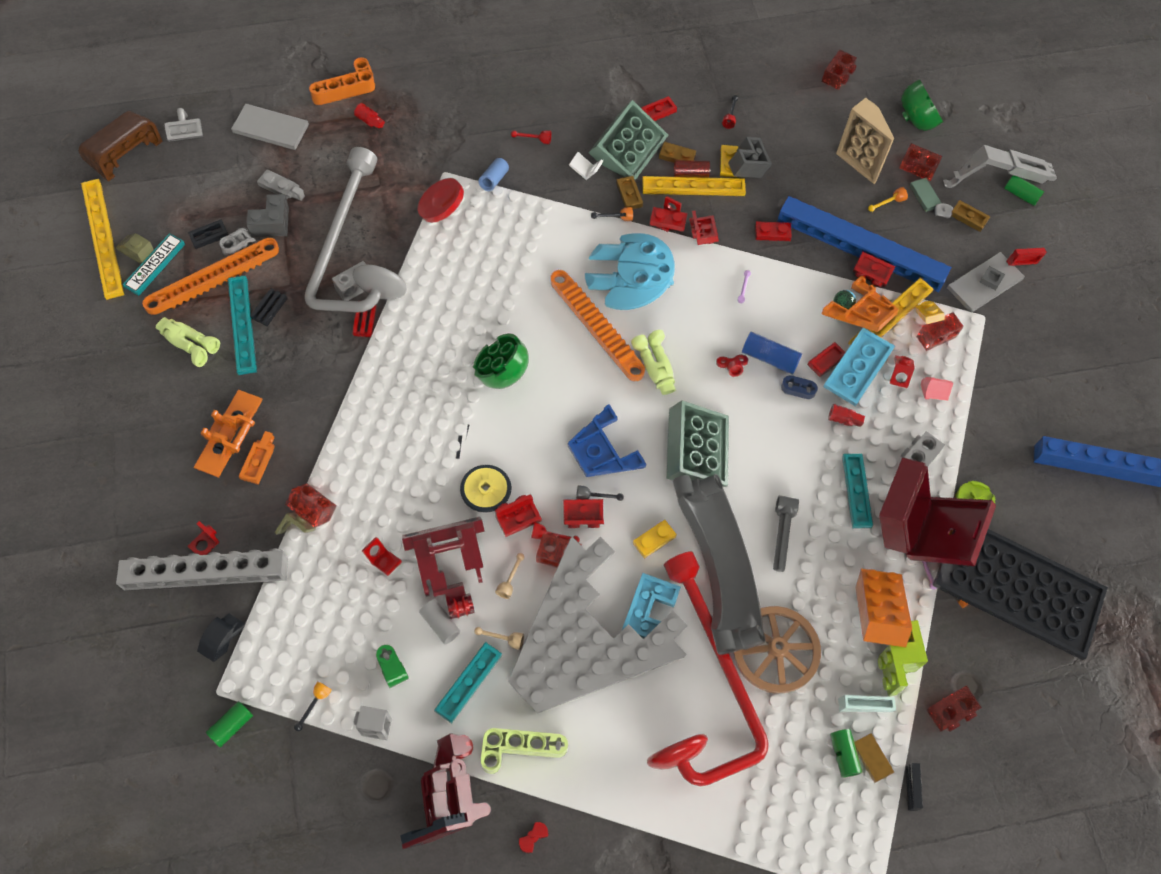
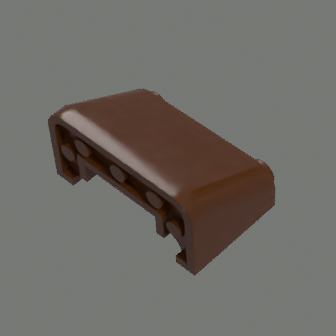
(116, 140)

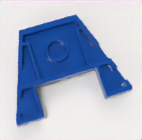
(595, 451)

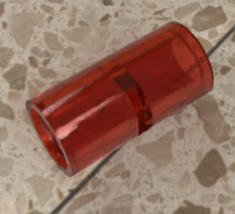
(691, 168)

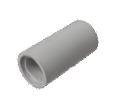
(439, 621)

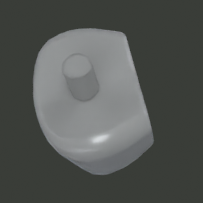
(943, 210)

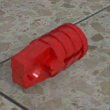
(368, 116)
(845, 416)

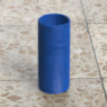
(778, 355)

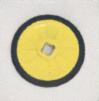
(474, 482)

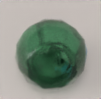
(845, 298)

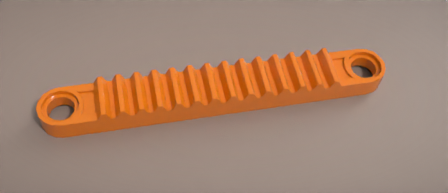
(210, 276)
(597, 325)

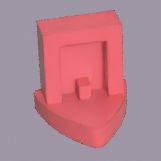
(936, 388)

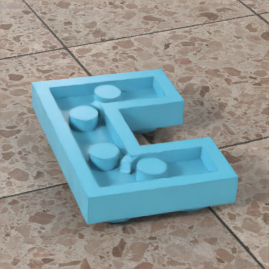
(648, 591)

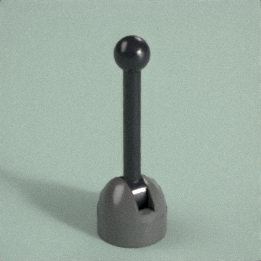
(584, 493)

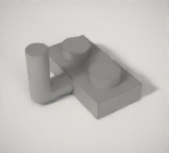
(183, 128)

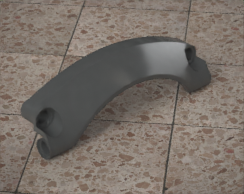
(735, 598)

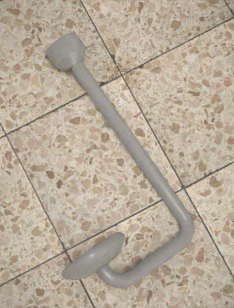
(372, 279)

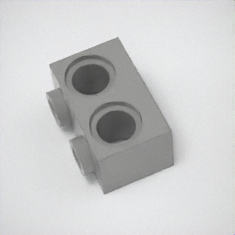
(345, 284)
(922, 454)
(373, 722)

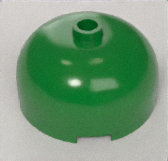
(919, 107)
(501, 362)

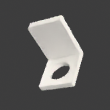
(583, 166)

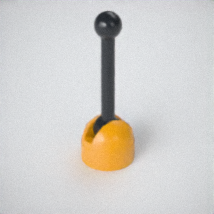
(320, 692)

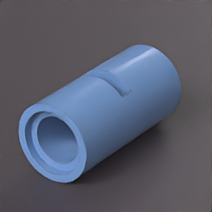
(493, 174)

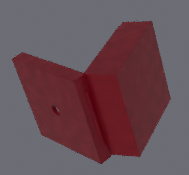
(921, 523)

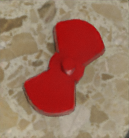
(527, 842)

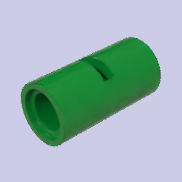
(1024, 190)
(229, 724)
(846, 753)

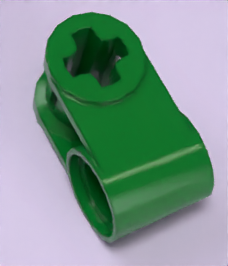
(392, 668)

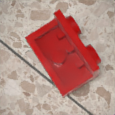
(704, 229)
(873, 269)
(583, 512)
(517, 515)

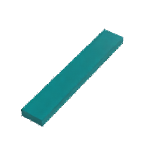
(242, 325)

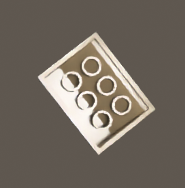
(866, 140)

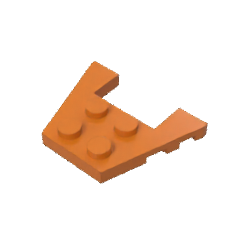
(869, 312)

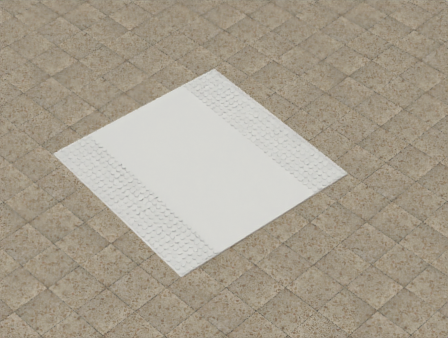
(398, 474)

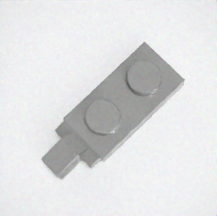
(280, 185)

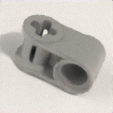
(236, 242)

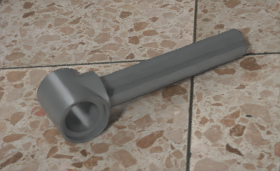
(785, 508)

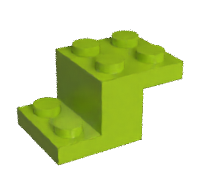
(898, 660)

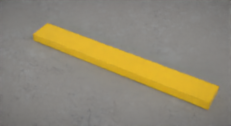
(102, 239)

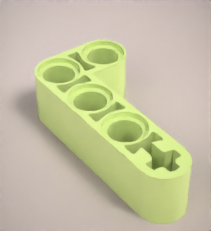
(524, 748)

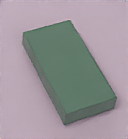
(925, 194)

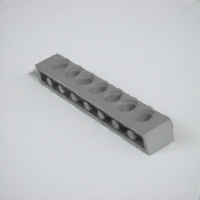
(129, 578)

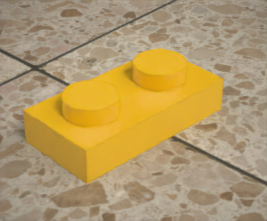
(726, 155)
(929, 312)
(654, 538)

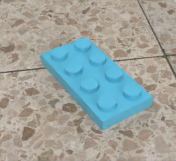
(859, 366)

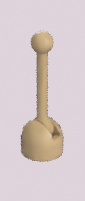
(505, 589)
(515, 640)

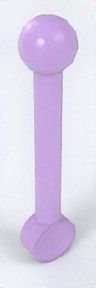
(741, 298)
(929, 575)

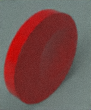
(440, 200)

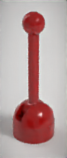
(544, 137)
(539, 529)

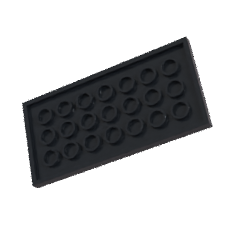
(1028, 593)

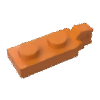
(258, 459)

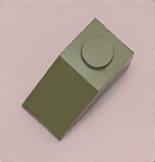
(135, 247)

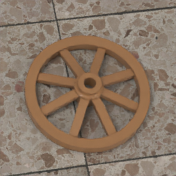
(779, 654)

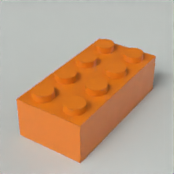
(883, 608)

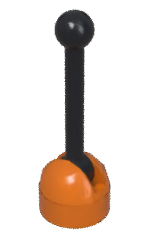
(625, 214)

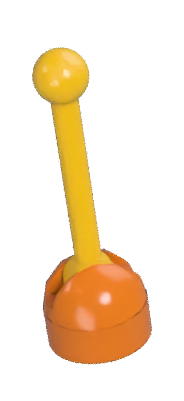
(899, 195)

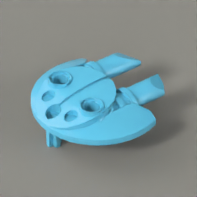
(642, 275)

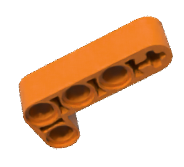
(345, 85)

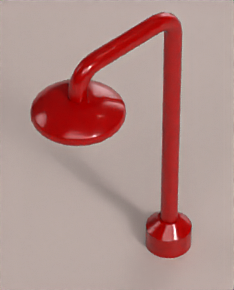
(683, 570)

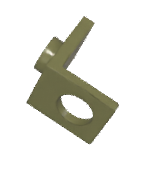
(297, 521)

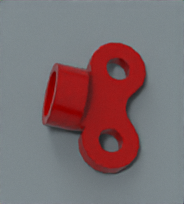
(733, 365)

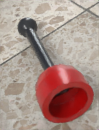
(730, 117)

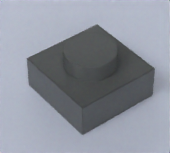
(992, 278)

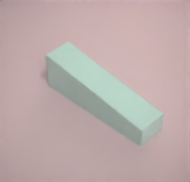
(860, 703)

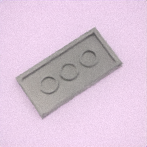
(270, 126)
(975, 294)

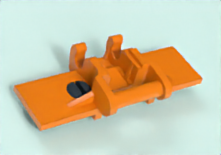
(219, 448)

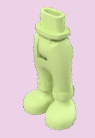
(178, 333)
(659, 371)

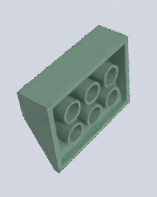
(629, 142)
(697, 442)

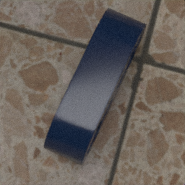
(799, 387)

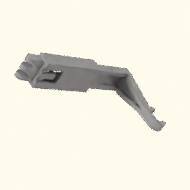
(1013, 161)

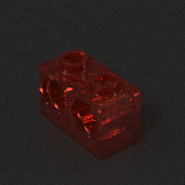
(839, 69)
(920, 162)
(940, 332)
(311, 505)
(554, 557)
(952, 706)

